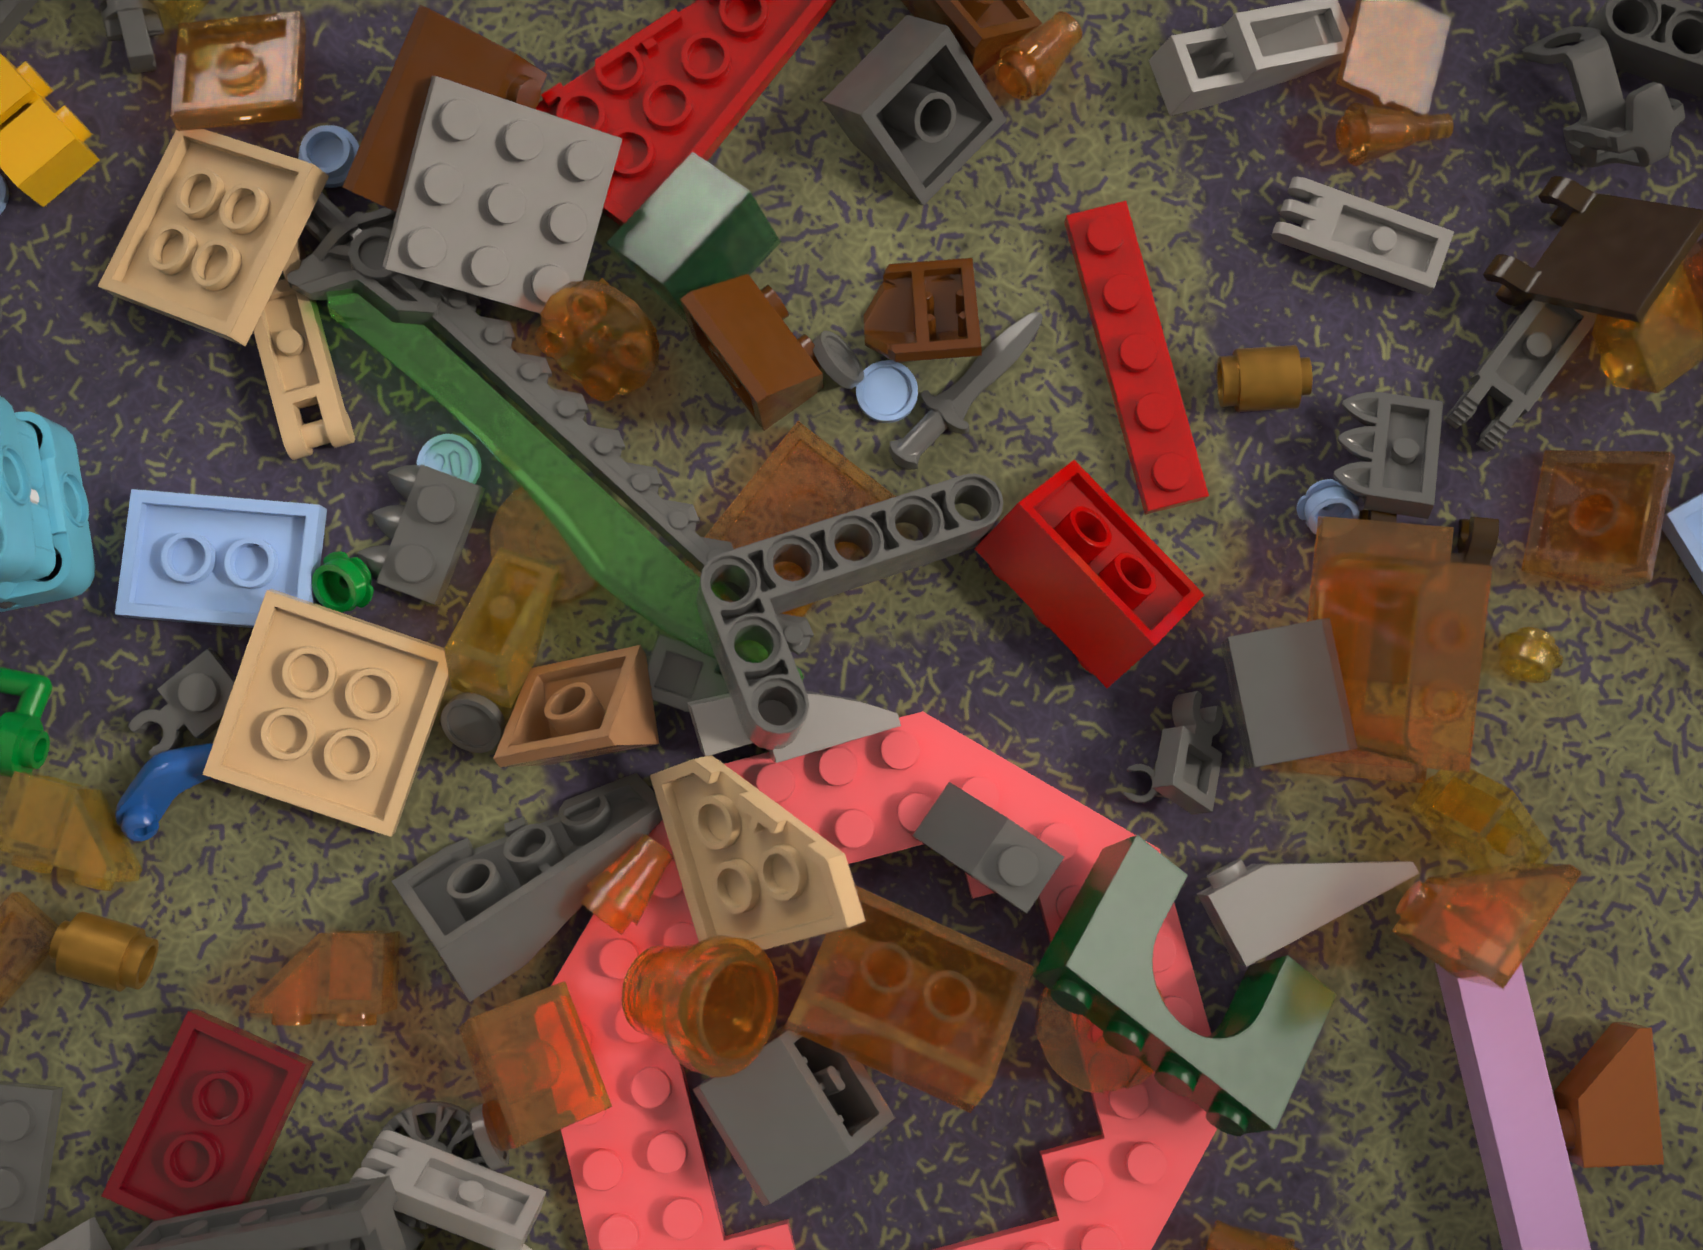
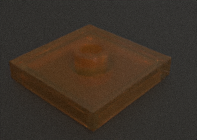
(239, 71)

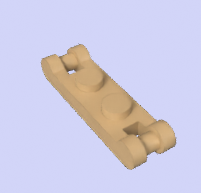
(300, 368)

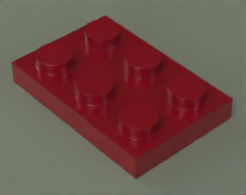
(207, 1121)

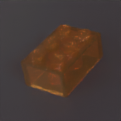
(913, 1001)

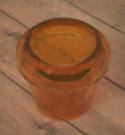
(704, 1002)

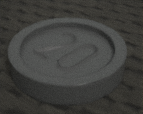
(838, 359)
(473, 722)
(487, 1138)

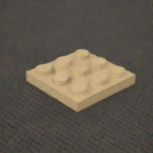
(214, 232)
(329, 713)

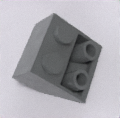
(793, 1112)

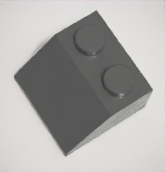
(916, 107)

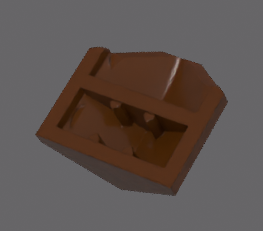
(925, 312)

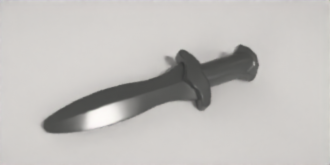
(951, 406)

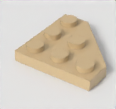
(749, 861)

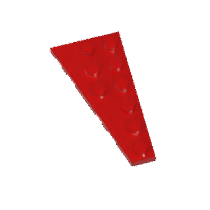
(681, 86)

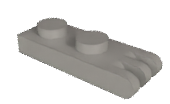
(1363, 235)
(454, 1192)

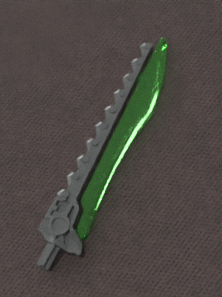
(618, 552)

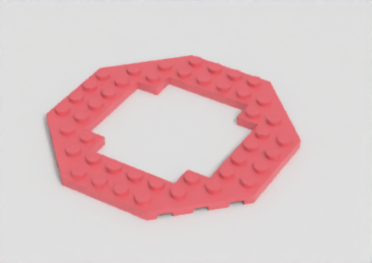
(643, 1159)

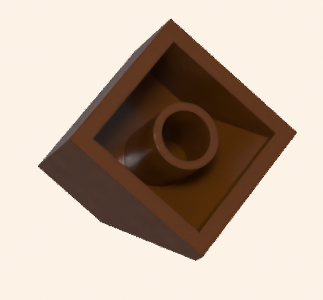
(754, 347)

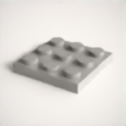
(499, 197)

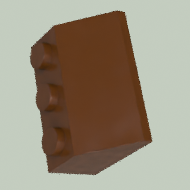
(431, 49)

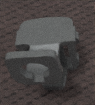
(1610, 127)

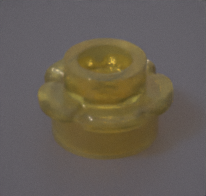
(1529, 655)

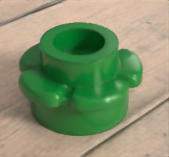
(342, 582)

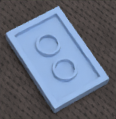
(215, 556)

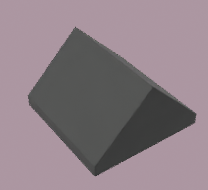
(1288, 693)

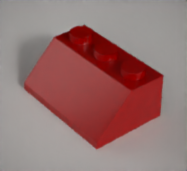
(1089, 572)

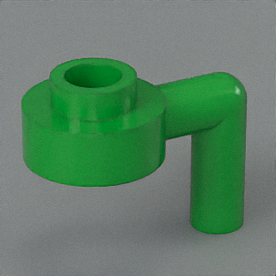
(22, 735)

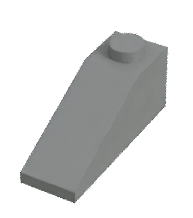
(1277, 903)

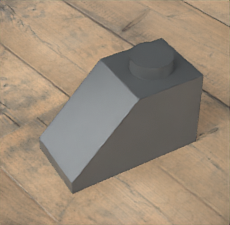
(988, 847)

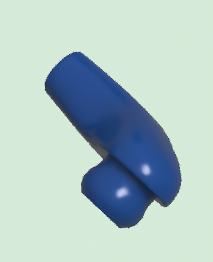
(156, 788)

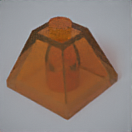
(1483, 918)

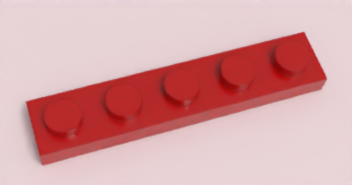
(1136, 357)

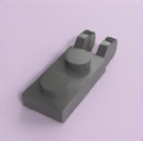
(1522, 366)

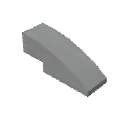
(1249, 53)
(828, 723)

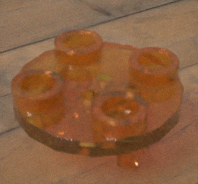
(599, 338)

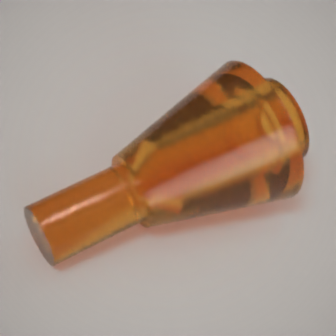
(1374, 131)

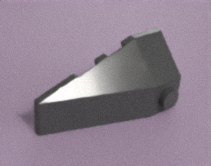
(508, 898)

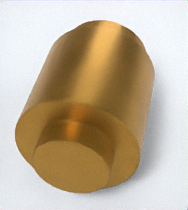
(1263, 378)
(103, 952)

